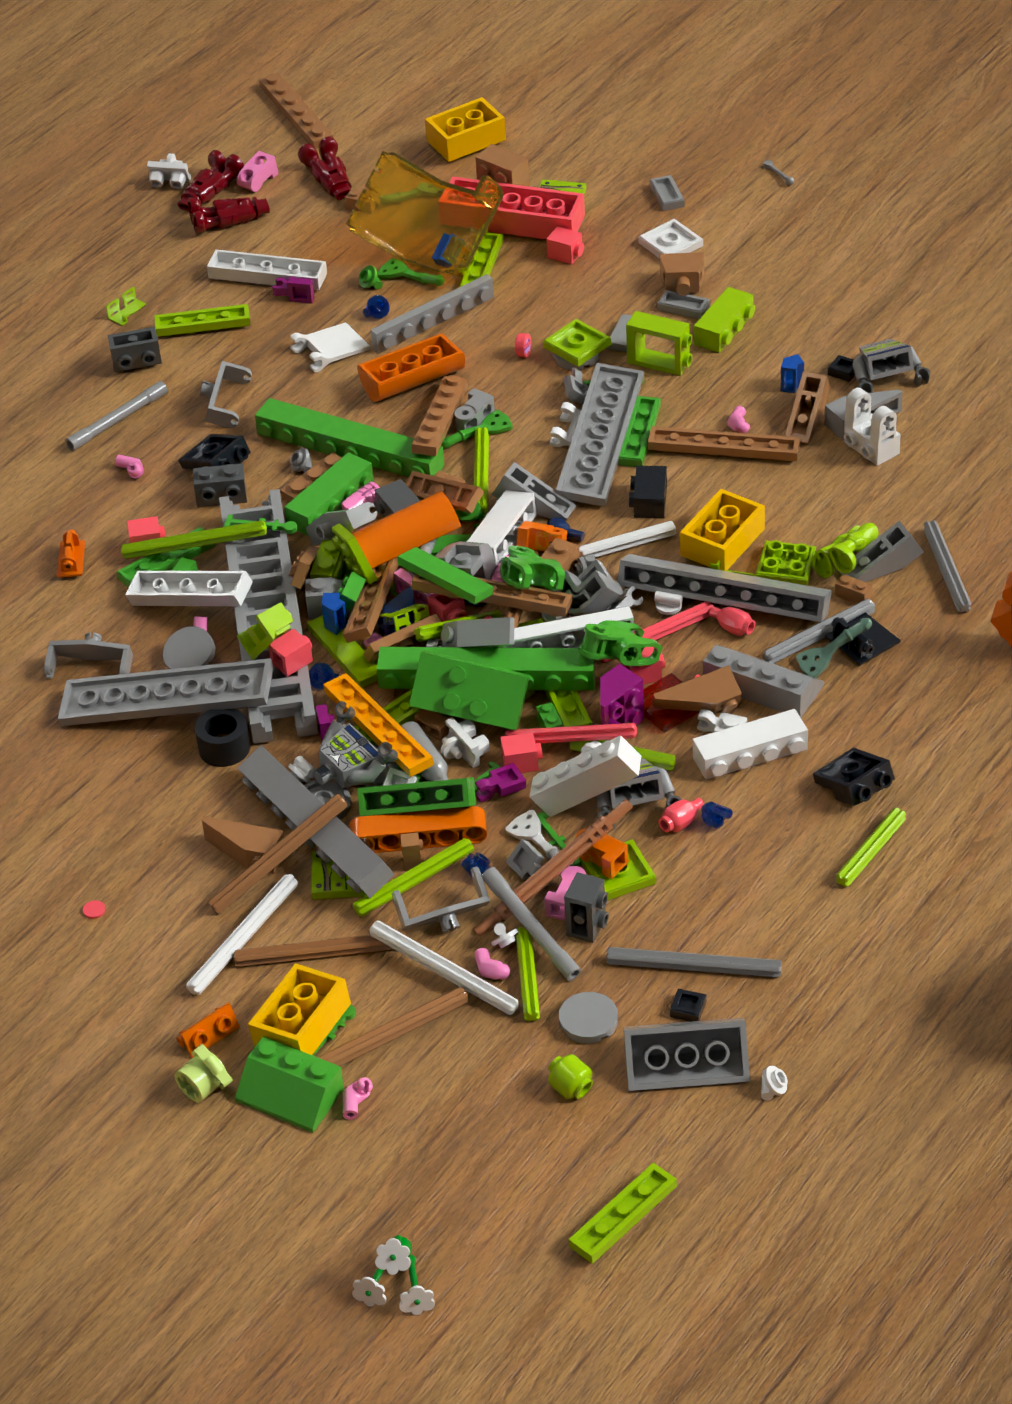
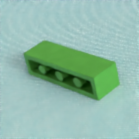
(329, 491)
(416, 796)

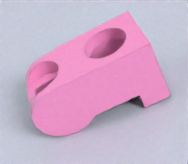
(257, 172)
(555, 901)

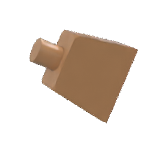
(682, 272)

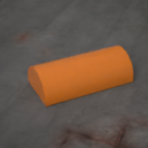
(410, 367)
(407, 529)

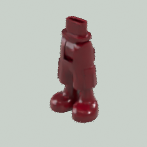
(329, 170)
(213, 180)
(225, 212)

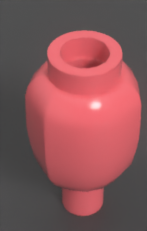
(733, 620)
(679, 815)

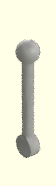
(768, 164)

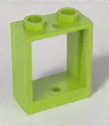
(662, 327)

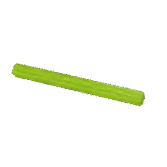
(194, 539)

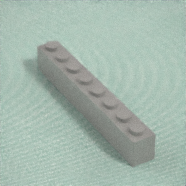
(725, 587)
(334, 841)

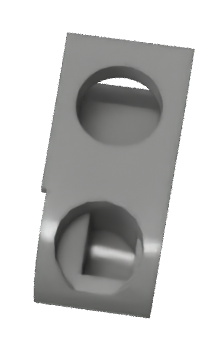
(475, 410)

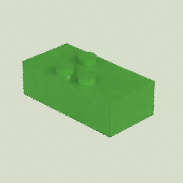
(469, 690)

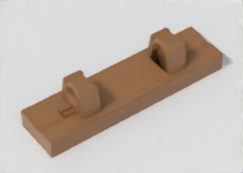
(461, 495)

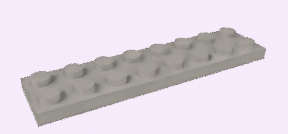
(600, 434)
(166, 692)

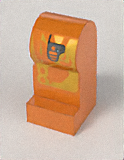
(538, 535)
(608, 854)

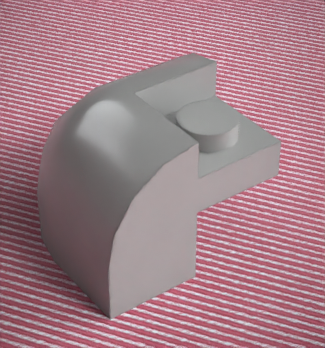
(470, 557)
(591, 590)

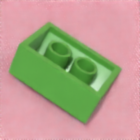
(289, 1084)

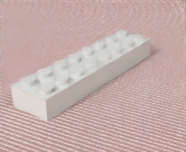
(263, 268)
(189, 588)
(565, 632)

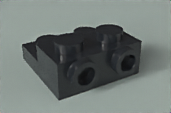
(216, 451)
(855, 776)

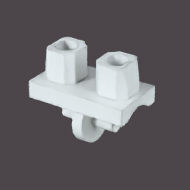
(169, 170)
(460, 742)

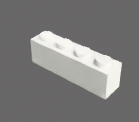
(502, 522)
(750, 744)
(585, 776)

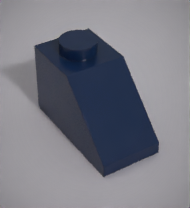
(401, 601)

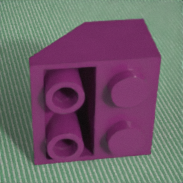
(621, 697)

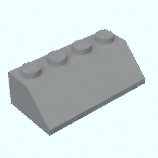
(765, 681)
(686, 1054)

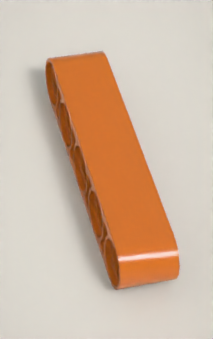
(434, 827)

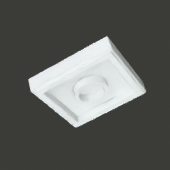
(670, 238)

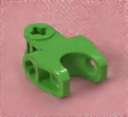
(527, 568)
(616, 641)

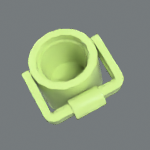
(202, 1075)

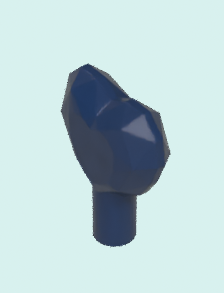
(571, 533)

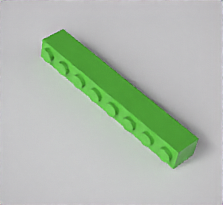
(338, 435)
(546, 666)

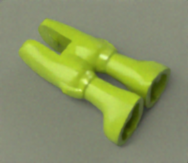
(840, 552)

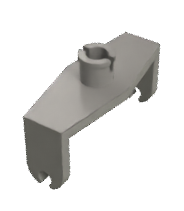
(218, 415)
(350, 519)
(88, 649)
(445, 915)

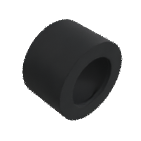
(227, 749)

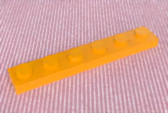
(379, 724)

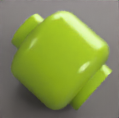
(570, 1076)

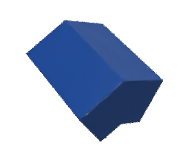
(437, 256)
(791, 373)
(330, 604)

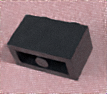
(649, 491)

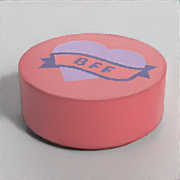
(523, 345)

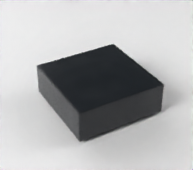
(842, 368)
(688, 1005)

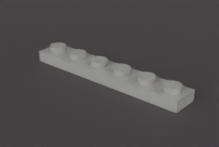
(432, 313)

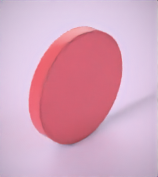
(94, 909)

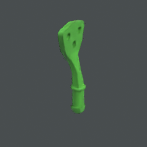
(396, 268)
(496, 423)

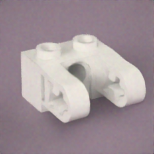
(870, 433)

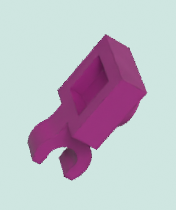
(297, 289)
(501, 780)

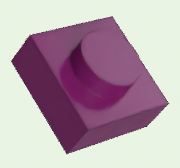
(324, 719)

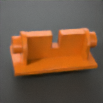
(71, 555)
(209, 1029)

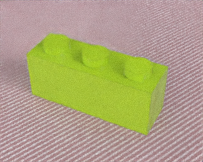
(724, 319)

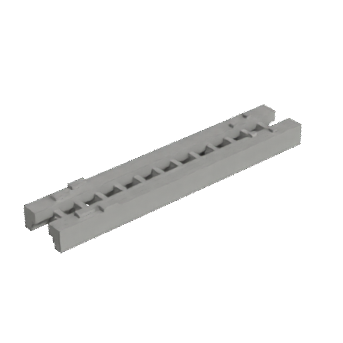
(269, 567)

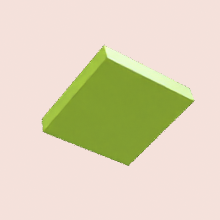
(355, 558)
(786, 562)

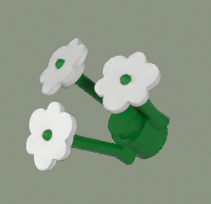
(394, 1257)

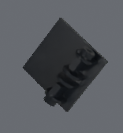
(866, 644)

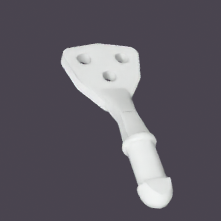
(534, 834)

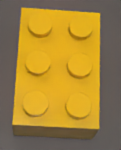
(465, 129)
(722, 530)
(301, 1009)

